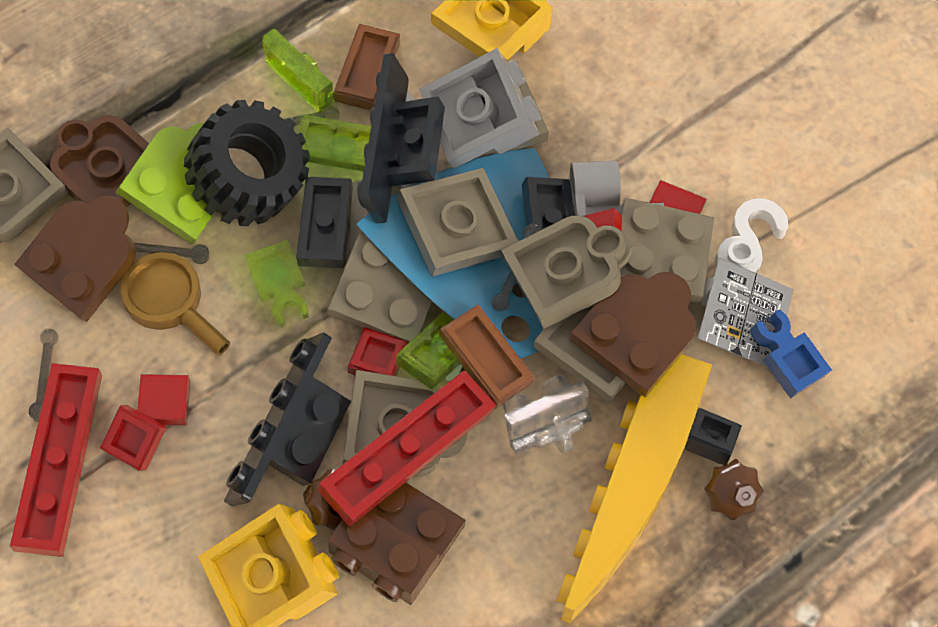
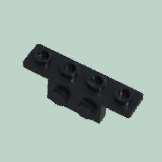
(401, 140)
(296, 427)

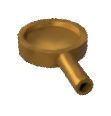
(165, 292)

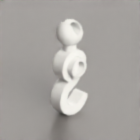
(743, 246)

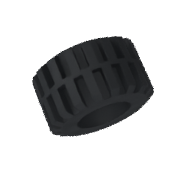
(265, 138)

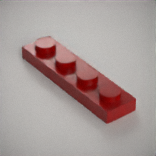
(406, 448)
(56, 460)

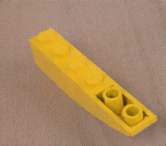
(640, 476)

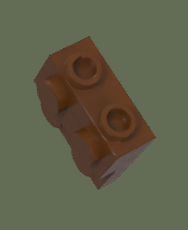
(397, 543)

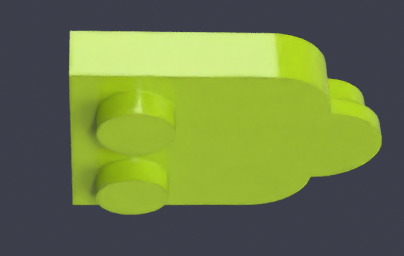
(160, 186)

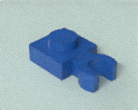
(793, 360)

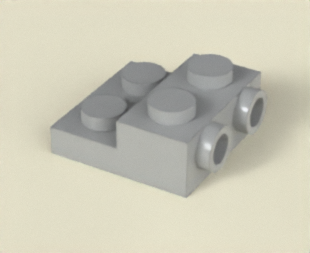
(483, 108)

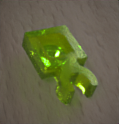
(277, 276)

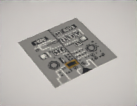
(736, 304)

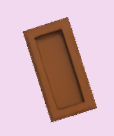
(363, 62)
(486, 355)

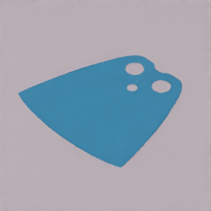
(477, 284)

